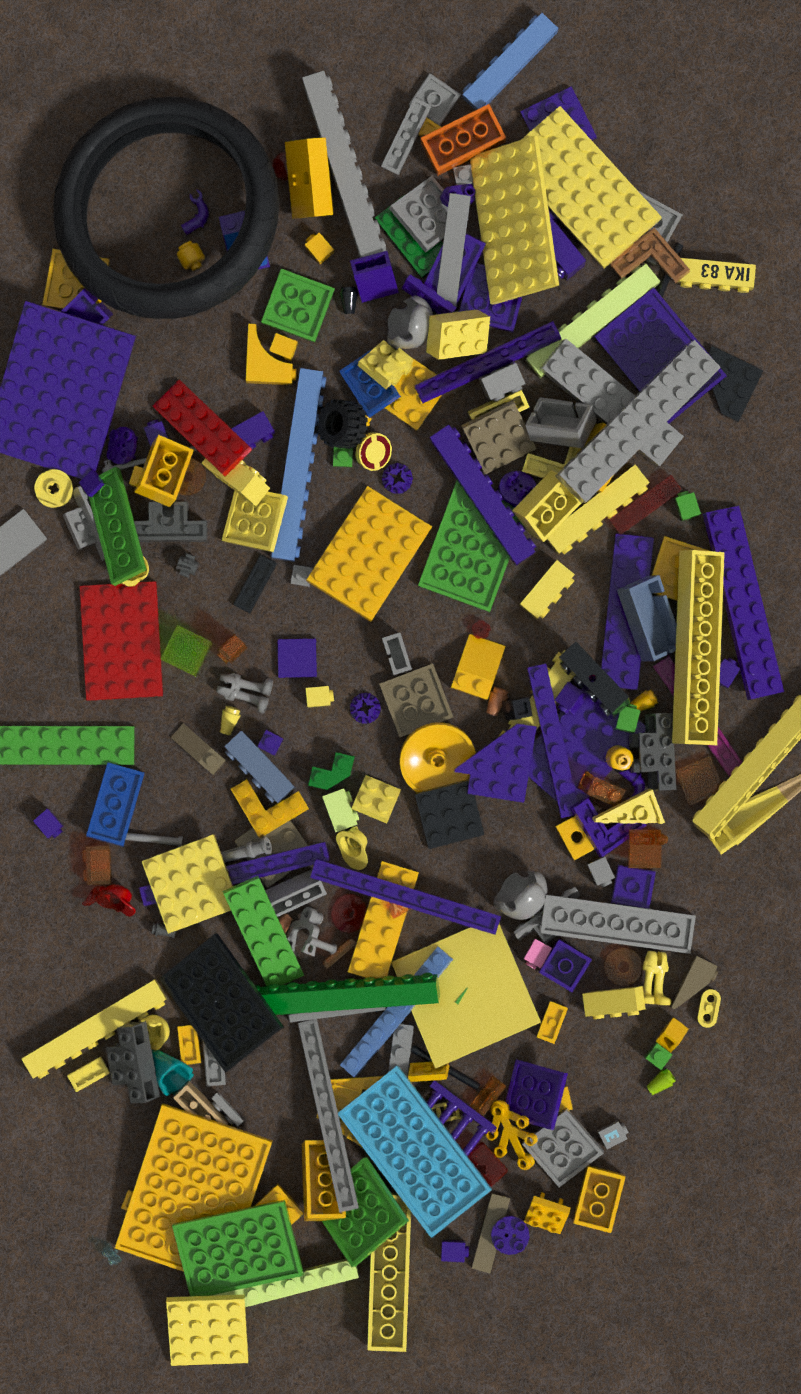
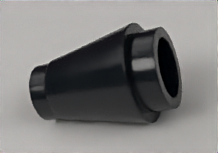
(348, 299)

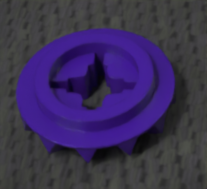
(388, 480)
(360, 716)

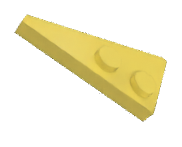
(637, 809)

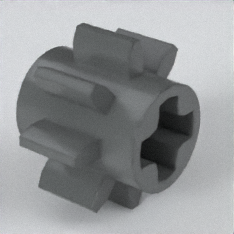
(187, 565)

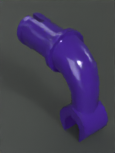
(199, 219)
(636, 780)

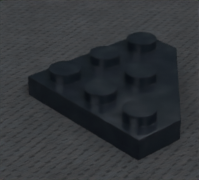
(737, 387)

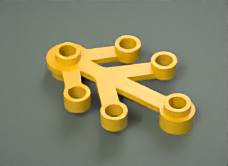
(511, 1132)

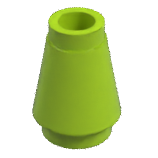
(661, 1082)

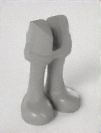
(235, 692)

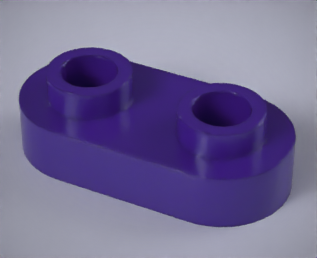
(458, 189)

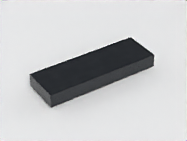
(255, 584)

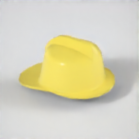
(352, 847)

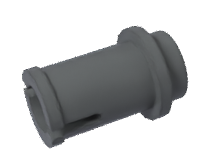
(160, 929)

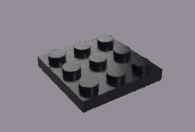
(449, 814)

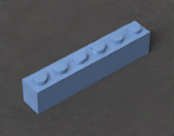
(510, 62)

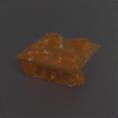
(645, 848)

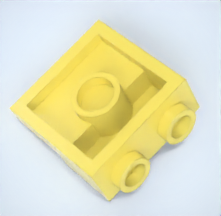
(386, 364)

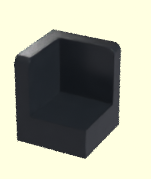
(517, 708)

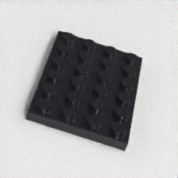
(221, 1002)

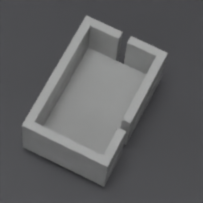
(558, 423)

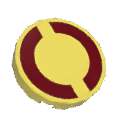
(373, 451)

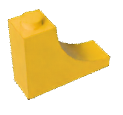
(262, 367)

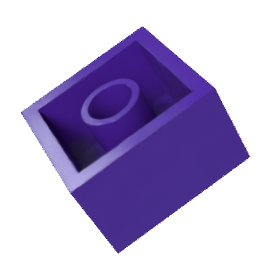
(565, 965)

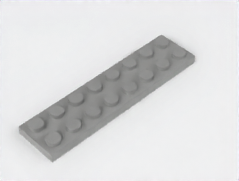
(617, 924)

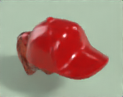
(112, 897)

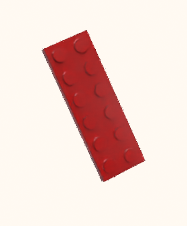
(202, 428)

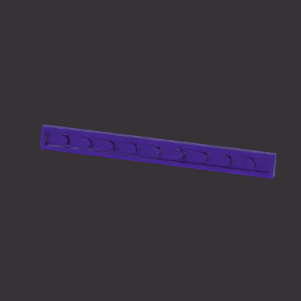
(263, 866)
(405, 896)

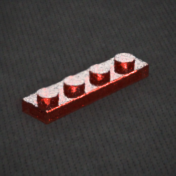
(645, 505)

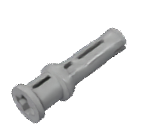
(250, 850)

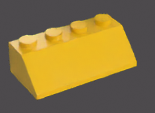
(318, 1187)

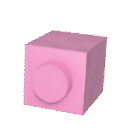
(537, 954)

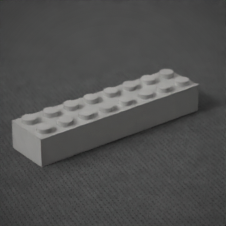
(594, 386)

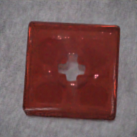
(494, 1167)

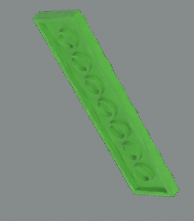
(67, 745)

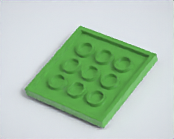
(372, 1222)

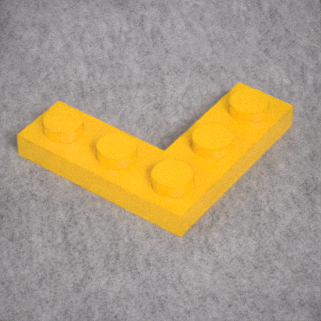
(267, 820)

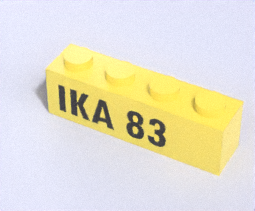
(718, 274)

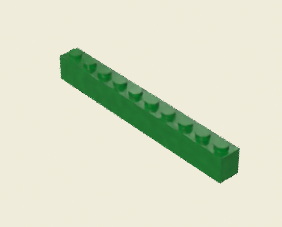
(352, 994)

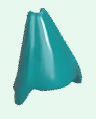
(170, 1072)

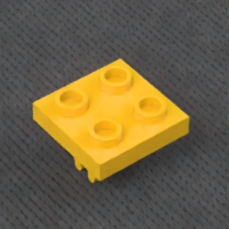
(547, 1214)

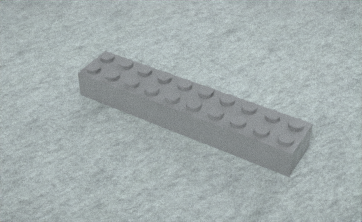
(342, 164)
(637, 422)

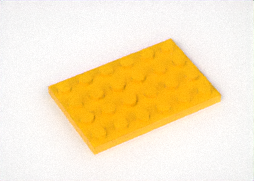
(369, 553)

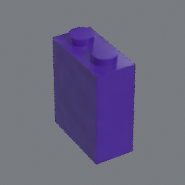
(374, 276)

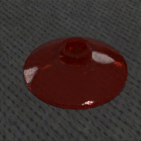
(341, 913)

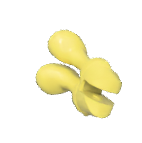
(655, 964)

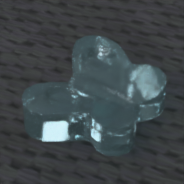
(108, 1252)

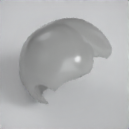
(409, 325)
(521, 895)

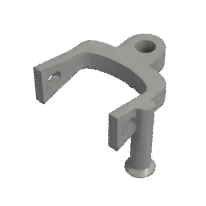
(307, 920)

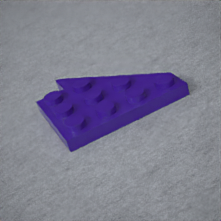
(502, 765)

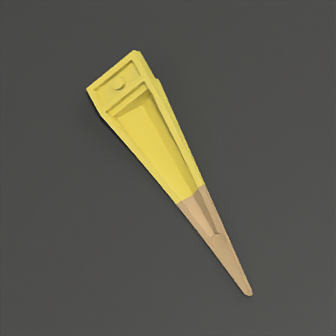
(755, 813)

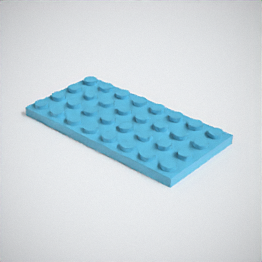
(414, 1151)

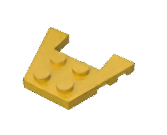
(345, 1092)

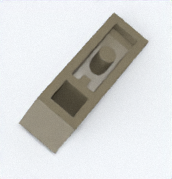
(198, 749)
(696, 978)

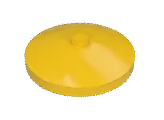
(432, 754)

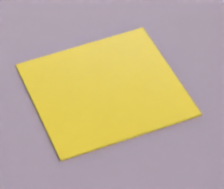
(490, 1009)

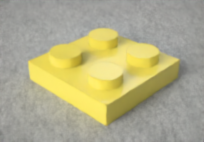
(376, 799)

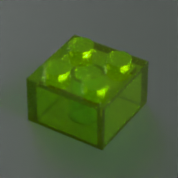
(186, 651)

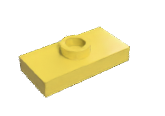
(88, 1074)

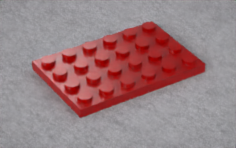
(121, 641)

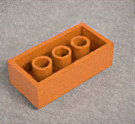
(463, 139)

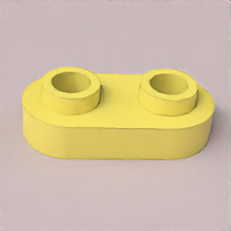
(710, 1008)

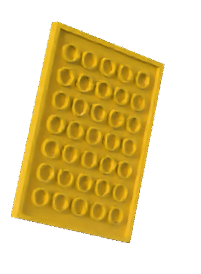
(189, 1174)

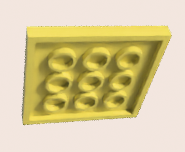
(189, 883)
(207, 1330)

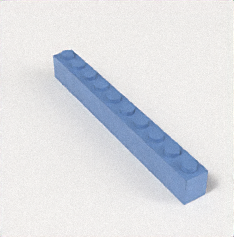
(298, 461)

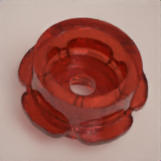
(486, 629)

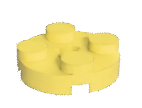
(48, 479)

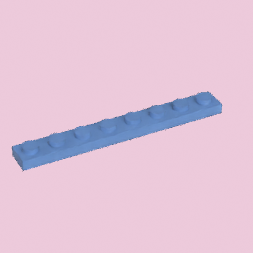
(390, 1020)

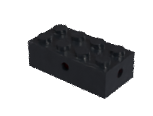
(585, 670)

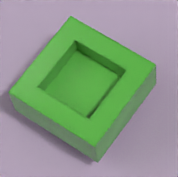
(342, 457)

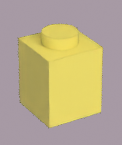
(319, 696)

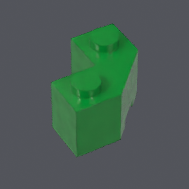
(340, 771)

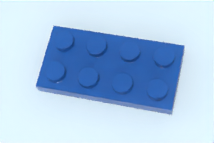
(115, 804)

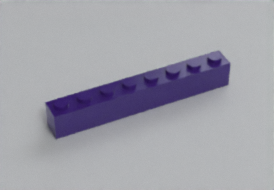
(482, 494)

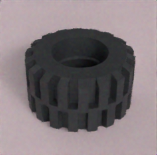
(331, 427)

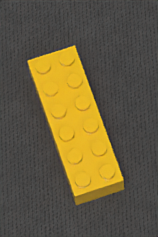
(379, 929)

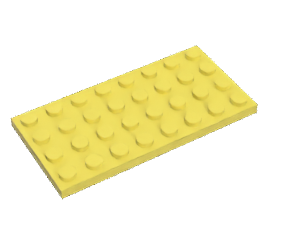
(589, 190)
(514, 220)

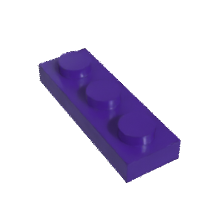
(438, 304)

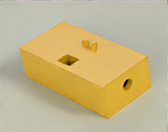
(308, 178)

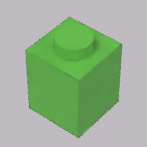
(687, 505)
(628, 719)
(658, 1056)

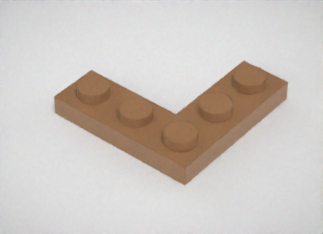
(651, 245)

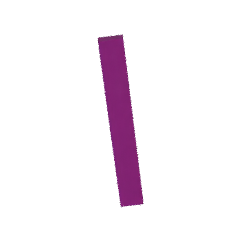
(723, 750)

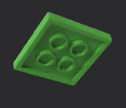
(298, 305)

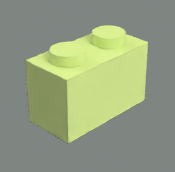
(340, 810)

